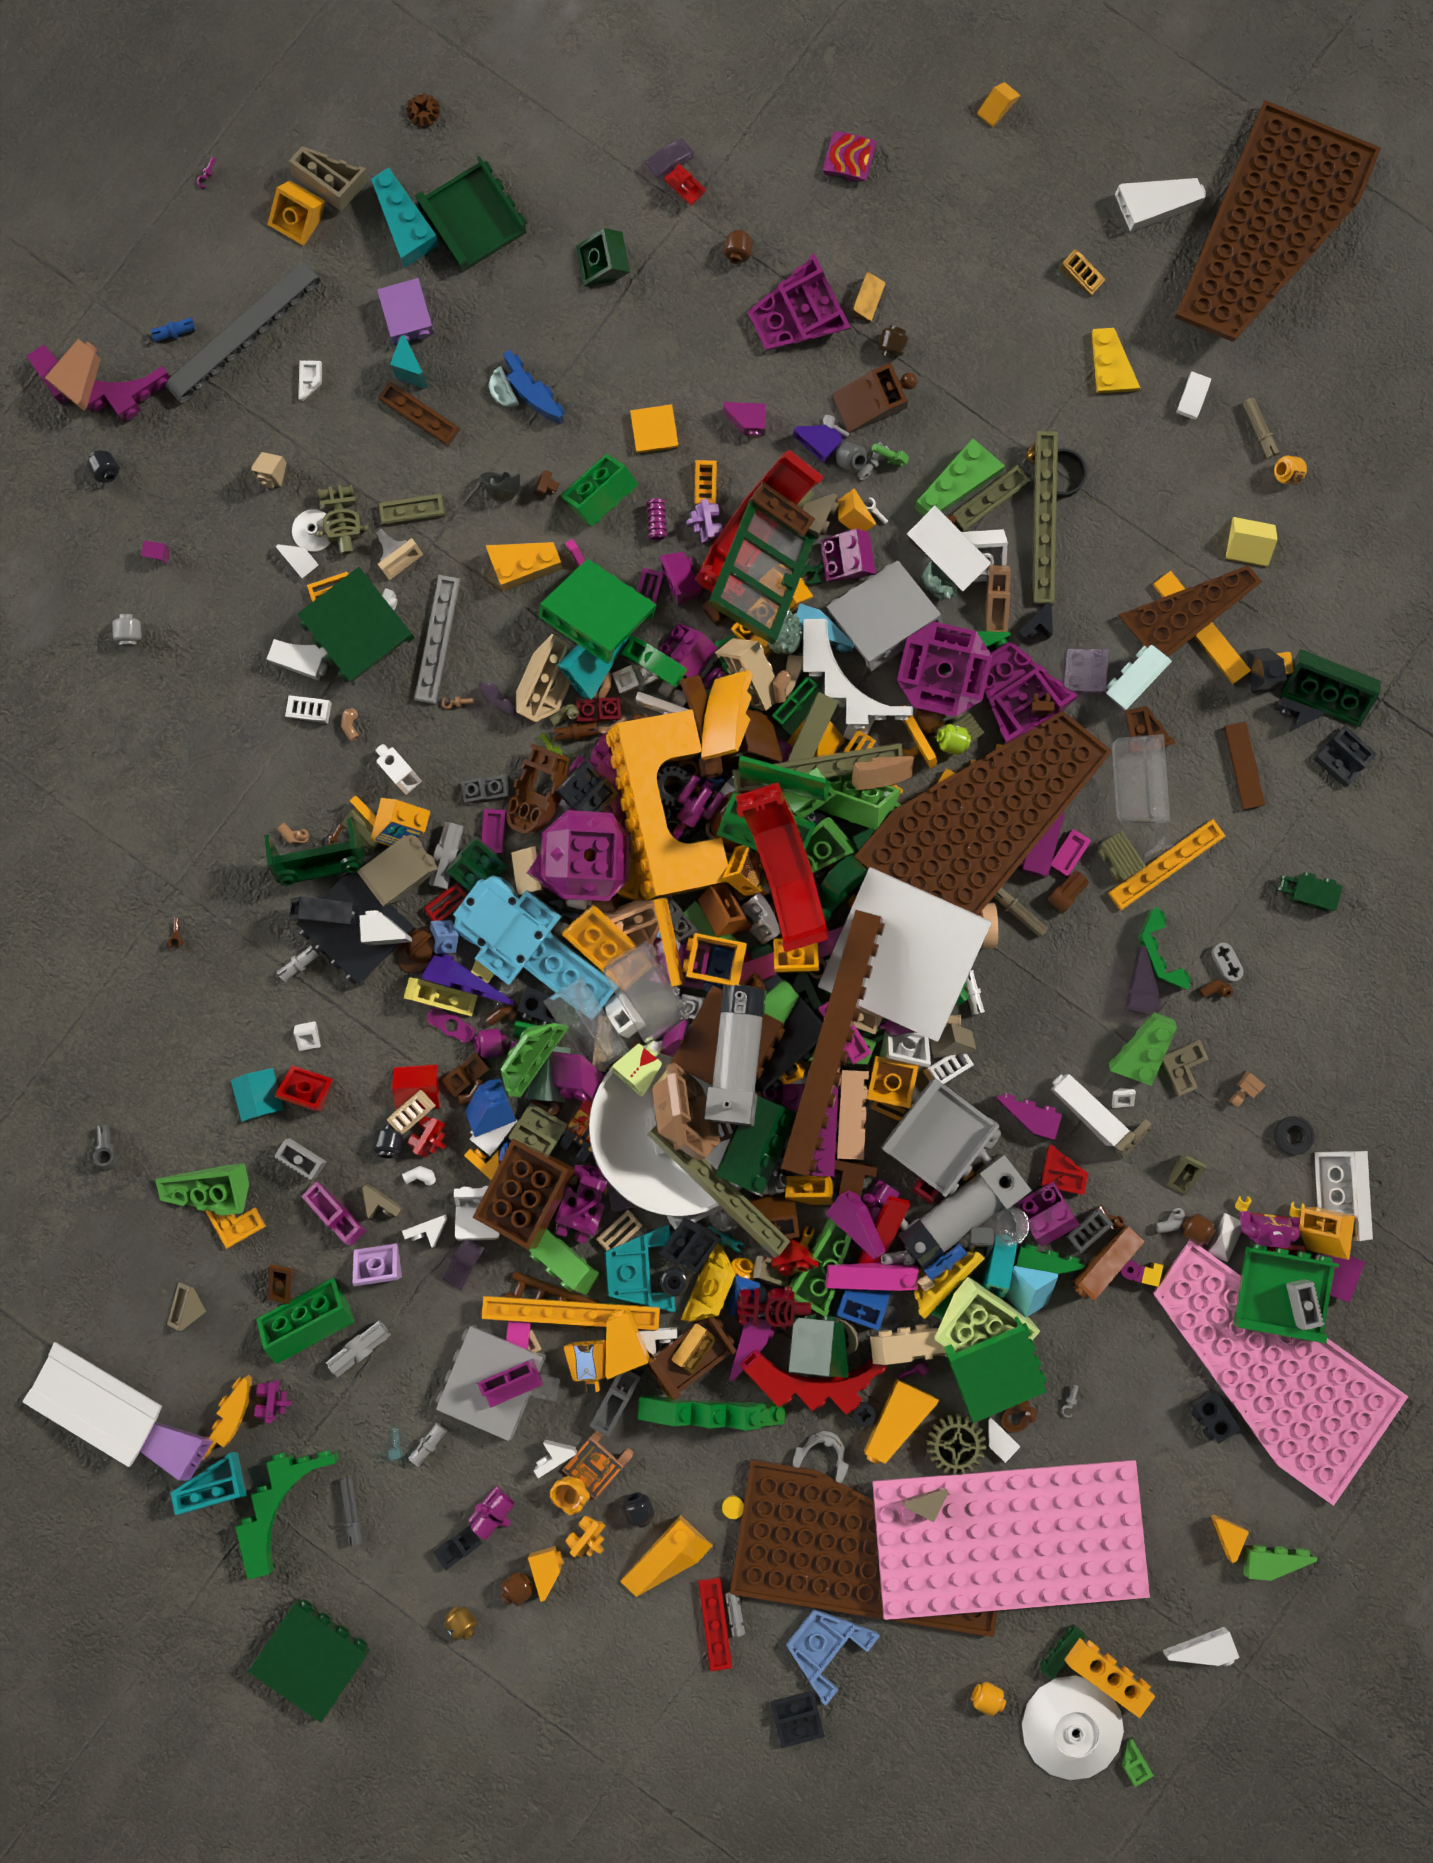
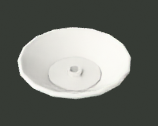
(1056, 1712)

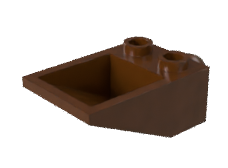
(868, 401)

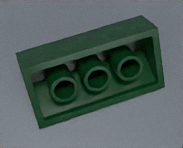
(1331, 688)
(756, 1148)

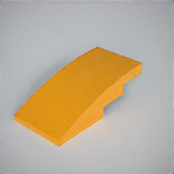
(726, 715)

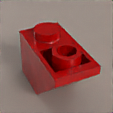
(794, 1259)

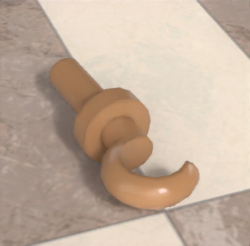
(457, 701)

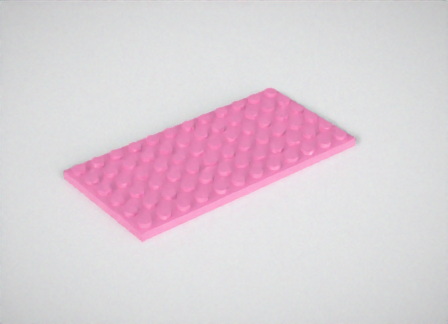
(1012, 1540)

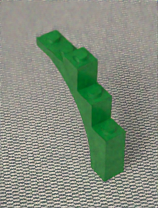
(710, 1414)
(255, 1534)

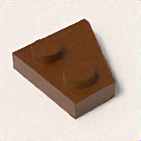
(1142, 722)

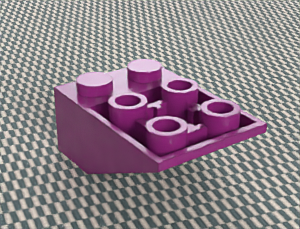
(700, 962)

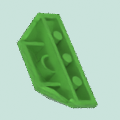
(529, 1056)

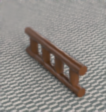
(544, 1287)

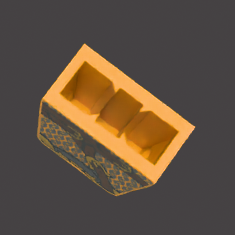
(744, 872)

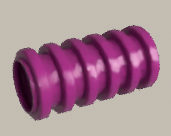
(656, 519)

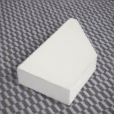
(309, 378)

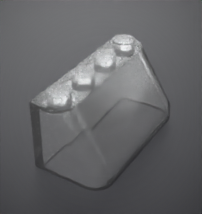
(1141, 779)
(646, 991)

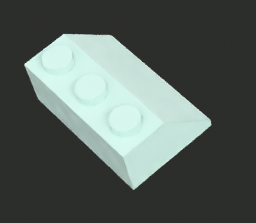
(1137, 676)

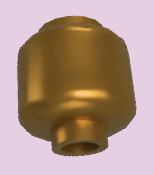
(460, 1623)

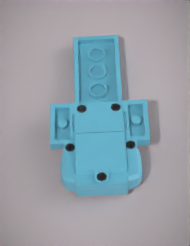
(518, 935)

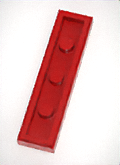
(887, 1225)
(715, 1624)

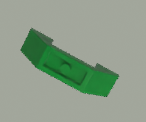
(1177, 978)

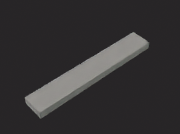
(437, 639)

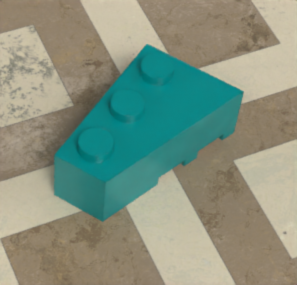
(212, 1487)

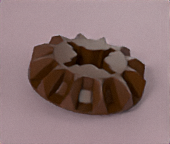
(424, 118)

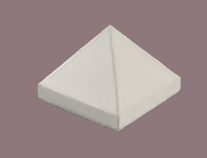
(1123, 1098)

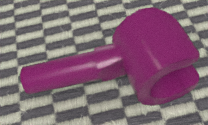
(920, 1367)

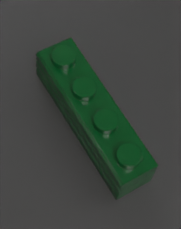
(1055, 1660)

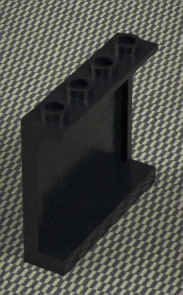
(344, 941)
(796, 1044)

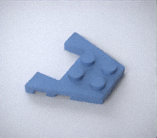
(819, 1641)

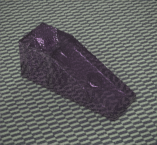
(1143, 989)

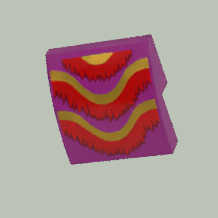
(849, 156)

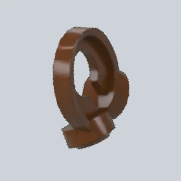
(1029, 1417)

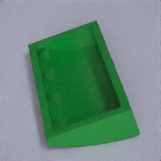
(788, 779)
(737, 830)

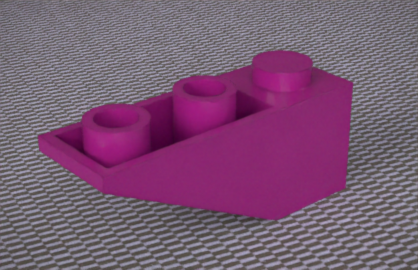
(1035, 1119)

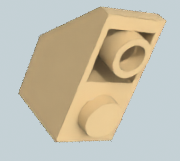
(269, 469)

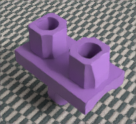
(702, 521)

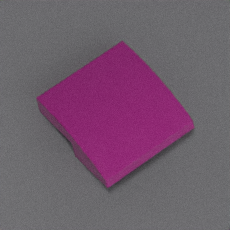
(1344, 1276)

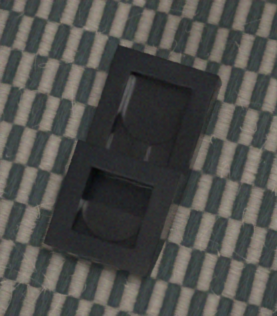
(457, 1547)

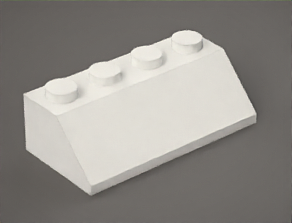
(1345, 1187)

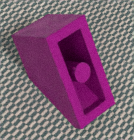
(747, 417)

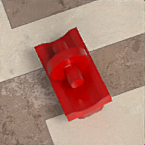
(685, 184)
(431, 1137)

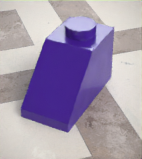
(819, 440)

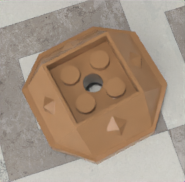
(681, 1113)

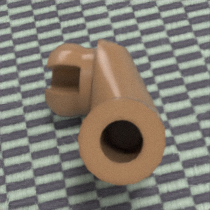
(605, 686)

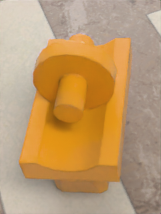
(581, 1544)

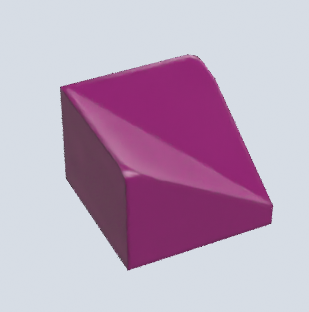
(155, 550)

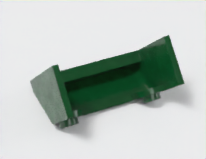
(317, 861)

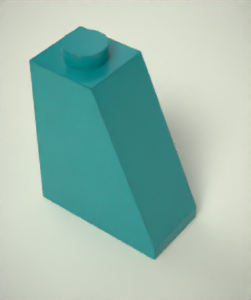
(999, 1269)

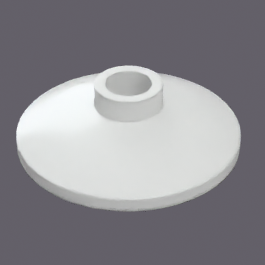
(308, 539)

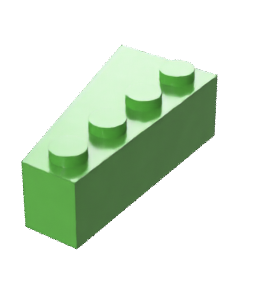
(827, 845)

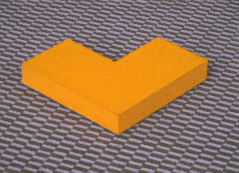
(233, 1229)

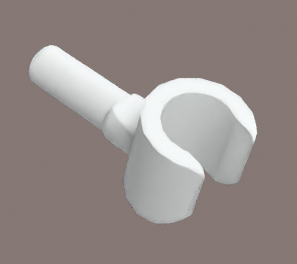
(875, 511)

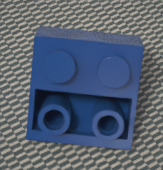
(863, 1306)

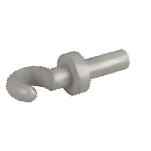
(1071, 1400)

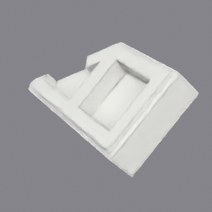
(1000, 1441)

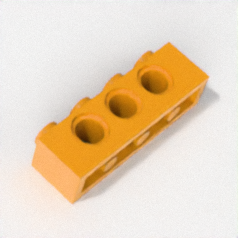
(1134, 1700)

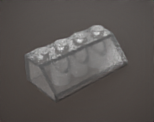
(588, 1024)

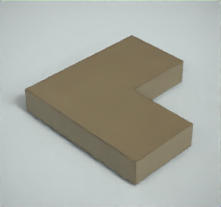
(1178, 1063)
(1132, 1139)

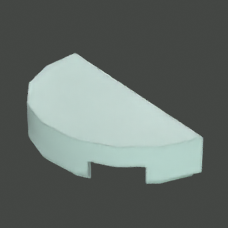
(501, 389)

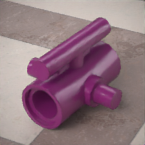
(877, 1197)
(491, 1513)

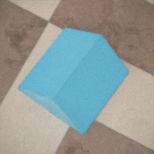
(1030, 1289)

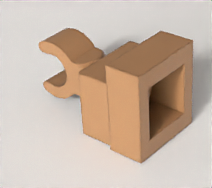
(1249, 1085)

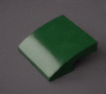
(476, 863)

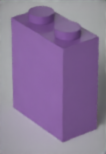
(406, 311)

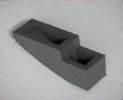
(615, 1401)

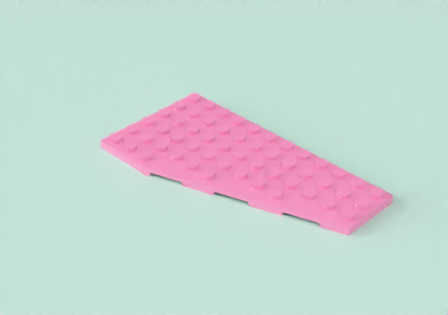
(1300, 1397)

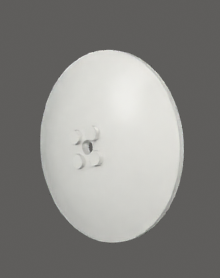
(633, 1160)

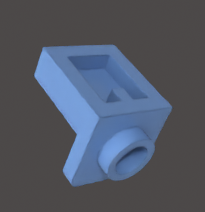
(445, 936)

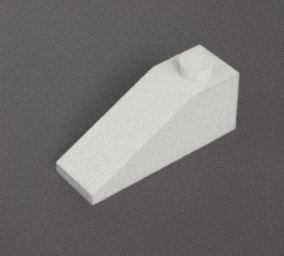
(1210, 1649)

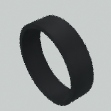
(1079, 459)

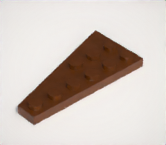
(1184, 614)

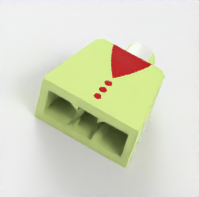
(638, 1067)

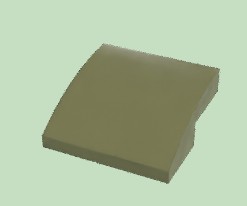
(538, 1129)

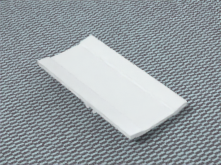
(93, 1404)

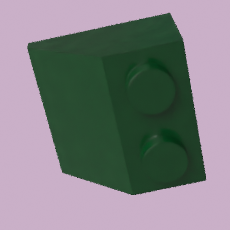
(603, 257)

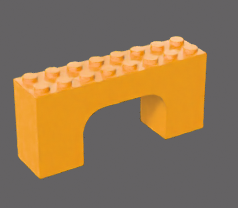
(662, 861)

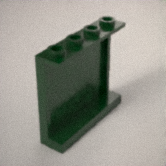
(472, 215)
(354, 625)
(309, 1659)

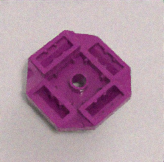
(920, 669)
(564, 860)

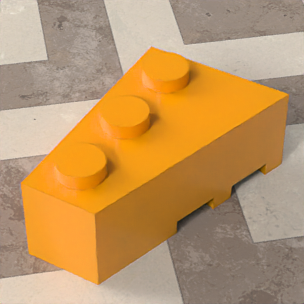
(523, 562)

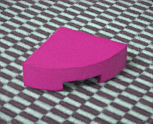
(574, 549)

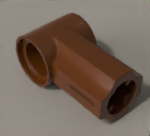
(1065, 894)

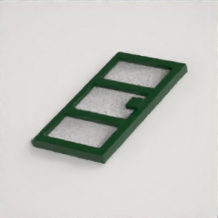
(761, 573)

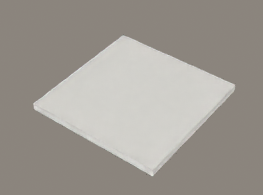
(920, 955)

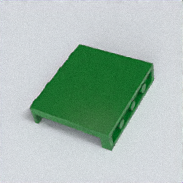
(596, 610)
(1263, 1292)
(997, 1372)

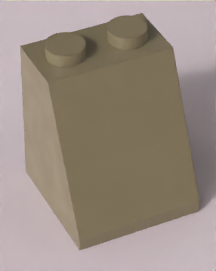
(398, 870)

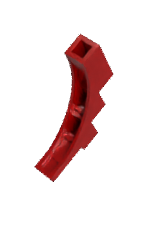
(781, 1384)

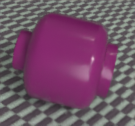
(490, 1043)

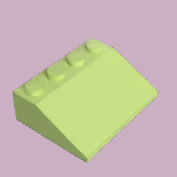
(977, 1316)

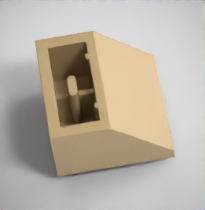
(521, 863)

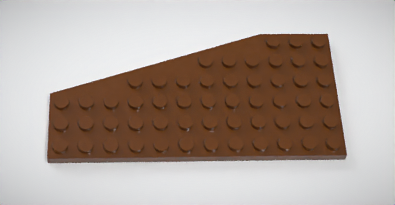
(1278, 209)
(985, 820)
(818, 1548)

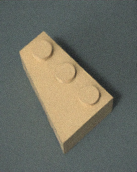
(749, 655)
(905, 1345)

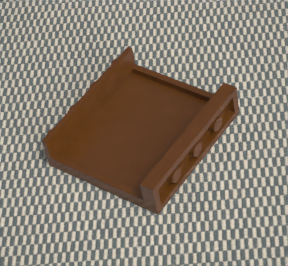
(699, 1045)

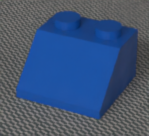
(489, 1108)

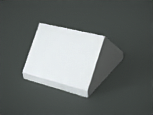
(907, 1048)

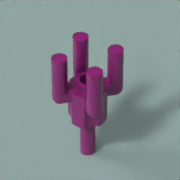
(694, 807)

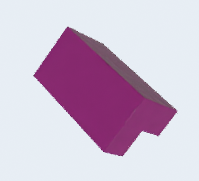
(511, 1383)

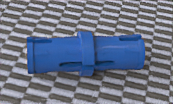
(173, 329)
(945, 1262)

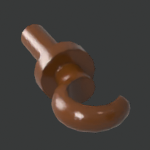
(333, 837)

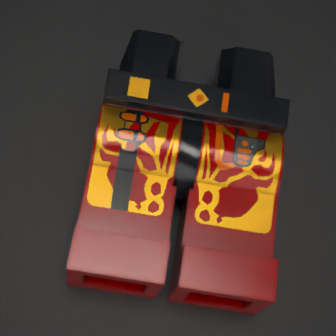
(578, 1132)

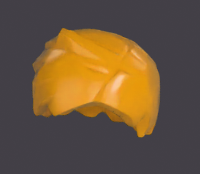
(569, 1494)

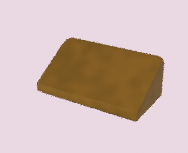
(868, 297)
(694, 1349)

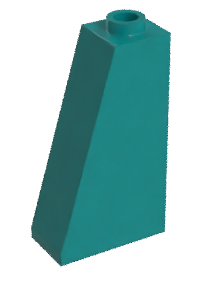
(586, 670)

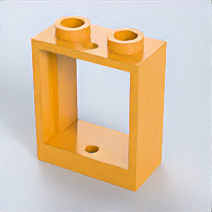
(737, 962)

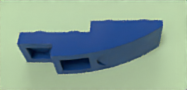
(532, 393)

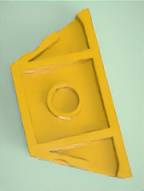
(945, 1282)
(711, 1287)

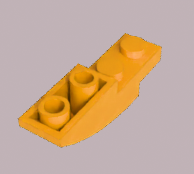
(232, 1411)

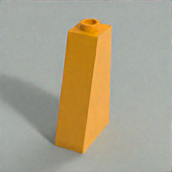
(898, 1419)

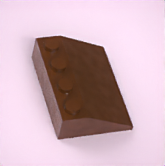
(524, 1194)

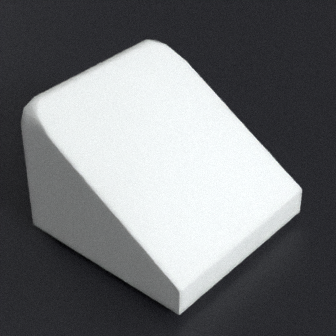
(307, 1036)

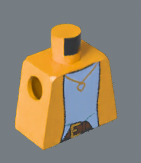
(587, 1362)

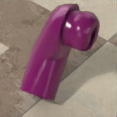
(709, 679)

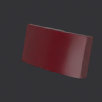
(598, 710)

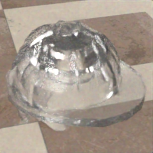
(1009, 1226)

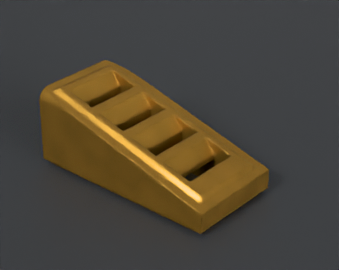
(1082, 262)

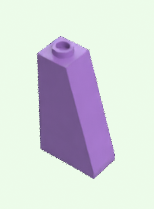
(175, 1450)

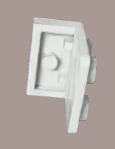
(465, 1226)

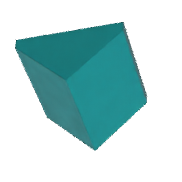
(406, 366)
(256, 1094)

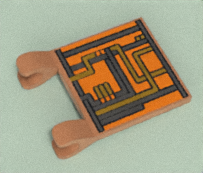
(596, 1465)

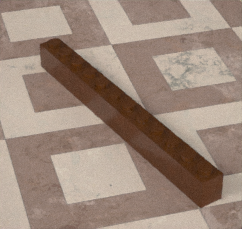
(832, 1043)

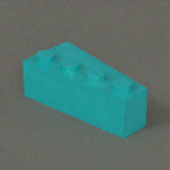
(407, 225)

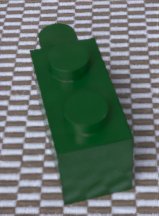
(1311, 891)

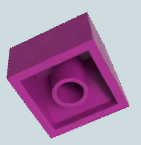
(680, 576)
(575, 1076)

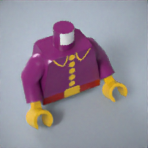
(1269, 1229)

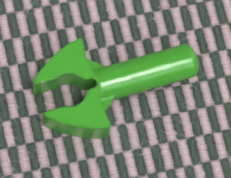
(895, 458)

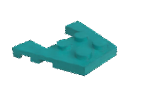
(630, 1273)

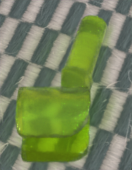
(549, 746)

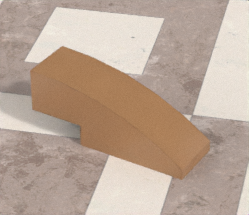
(997, 598)
(882, 772)

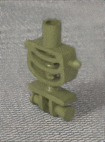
(346, 527)

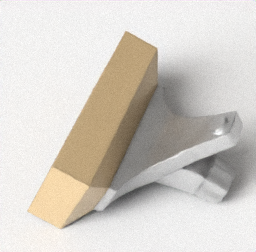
(396, 554)

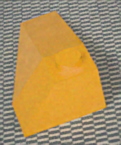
(671, 1554)

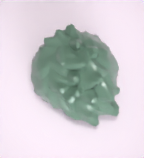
(938, 582)
(789, 636)

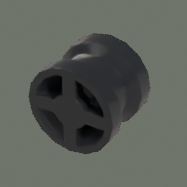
(864, 1409)

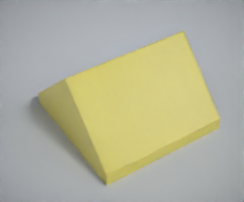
(1251, 542)

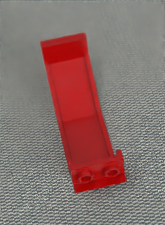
(787, 476)
(785, 866)

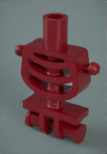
(750, 1307)

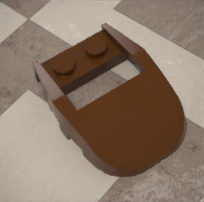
(529, 810)

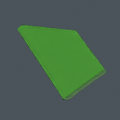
(1135, 1765)

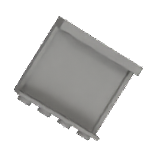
(883, 614)
(940, 1137)
(479, 1359)

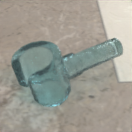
(396, 1452)

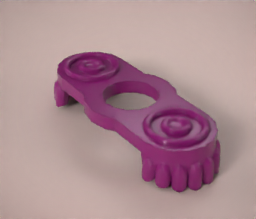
(439, 1018)

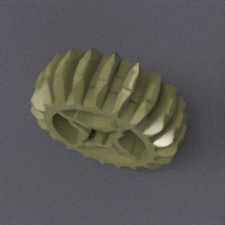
(955, 1453)

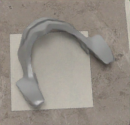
(828, 1439)

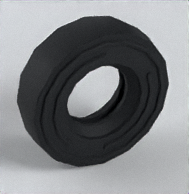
(1307, 1135)

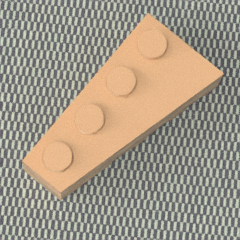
(851, 1115)

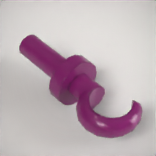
(207, 171)

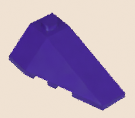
(454, 975)

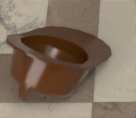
(417, 954)

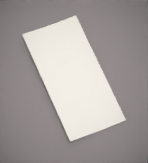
(948, 548)

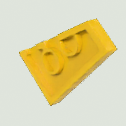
(1111, 364)

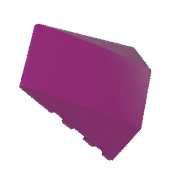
(798, 309)
(1011, 690)

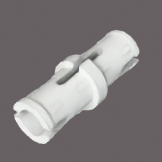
(973, 992)

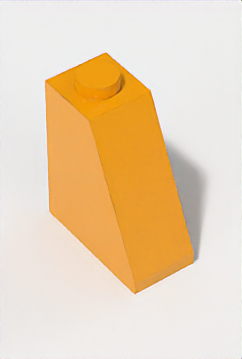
(623, 1344)

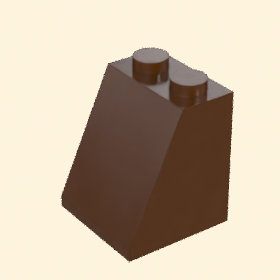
(758, 741)

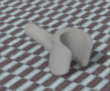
(829, 421)

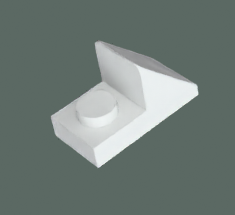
(432, 1228)
(650, 1336)
(559, 1454)

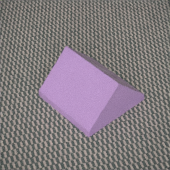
(376, 1265)

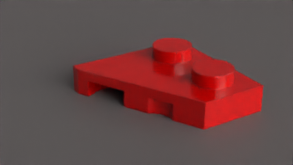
(1063, 1172)

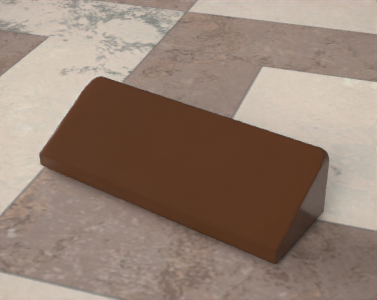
(696, 699)

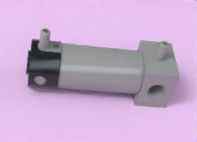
(737, 1053)
(965, 1208)

